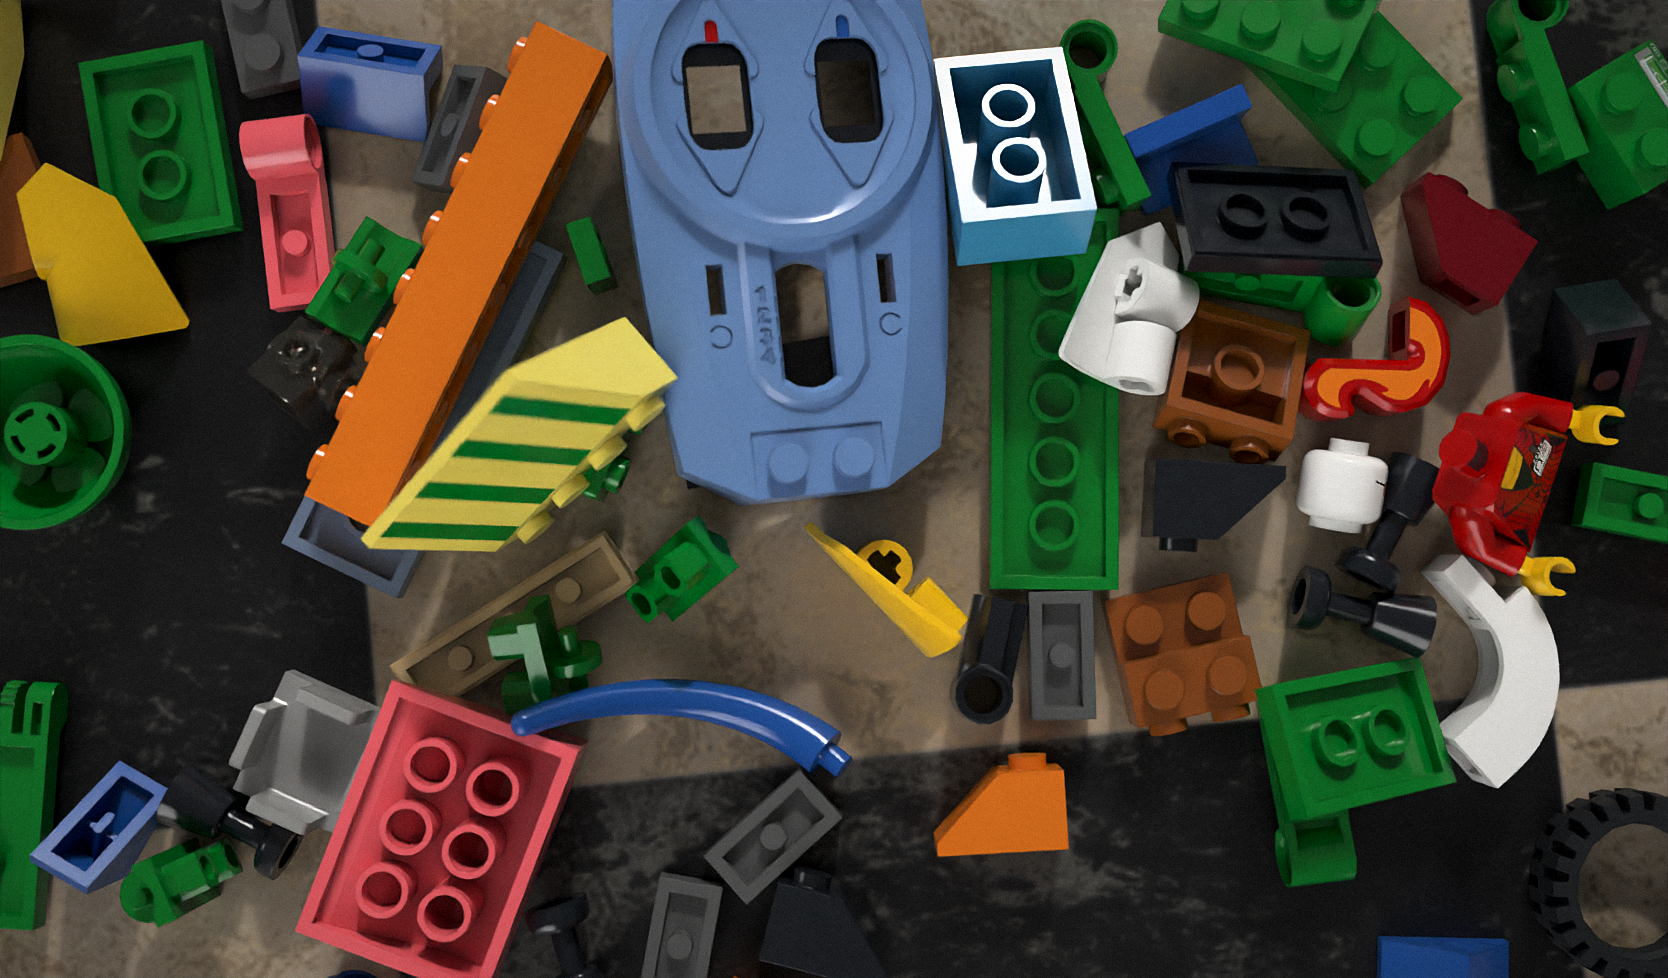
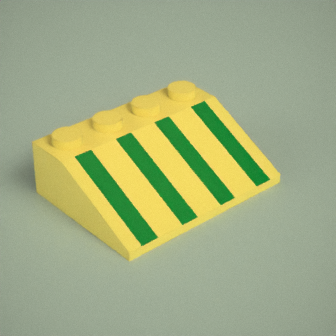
(529, 445)

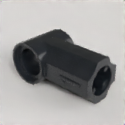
(989, 650)

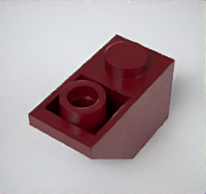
(1461, 245)

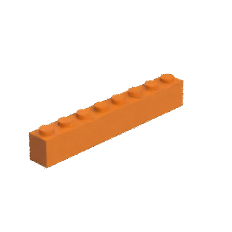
(462, 274)

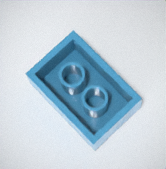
(1013, 157)

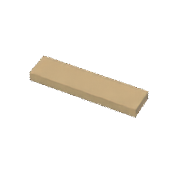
(577, 588)

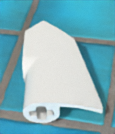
(1131, 313)

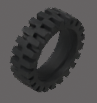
(1559, 880)

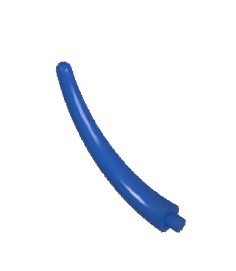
(761, 716)

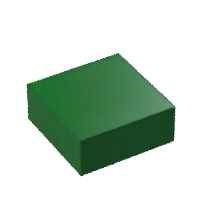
(591, 255)

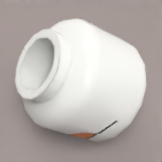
(1342, 486)

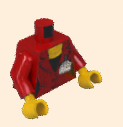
(1500, 477)

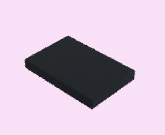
(1272, 220)

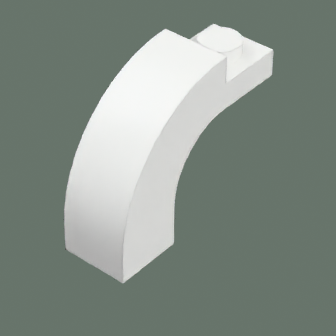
(1515, 677)

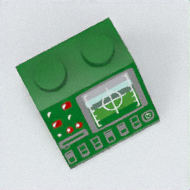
(1625, 124)

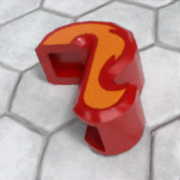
(1383, 387)

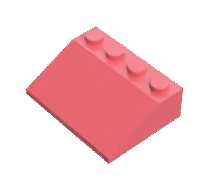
(440, 836)

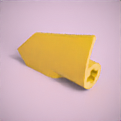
(93, 262)
(922, 614)

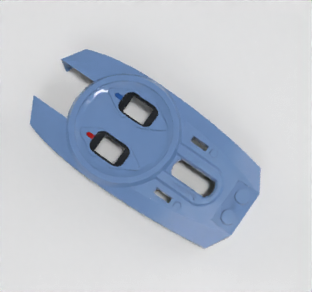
(778, 200)

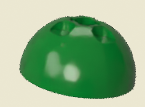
(49, 385)

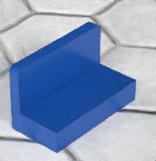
(369, 82)
(1195, 134)

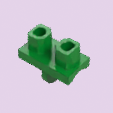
(363, 281)
(681, 572)
(553, 657)
(177, 880)

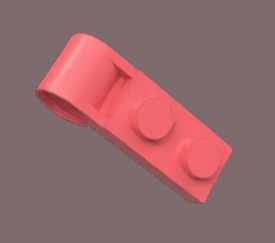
(292, 204)

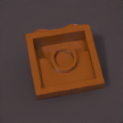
(1234, 384)
(1181, 654)

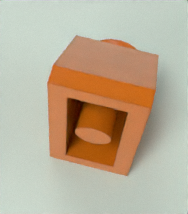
(1009, 811)

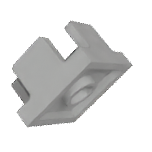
(302, 753)

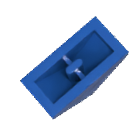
(103, 831)
(1442, 957)

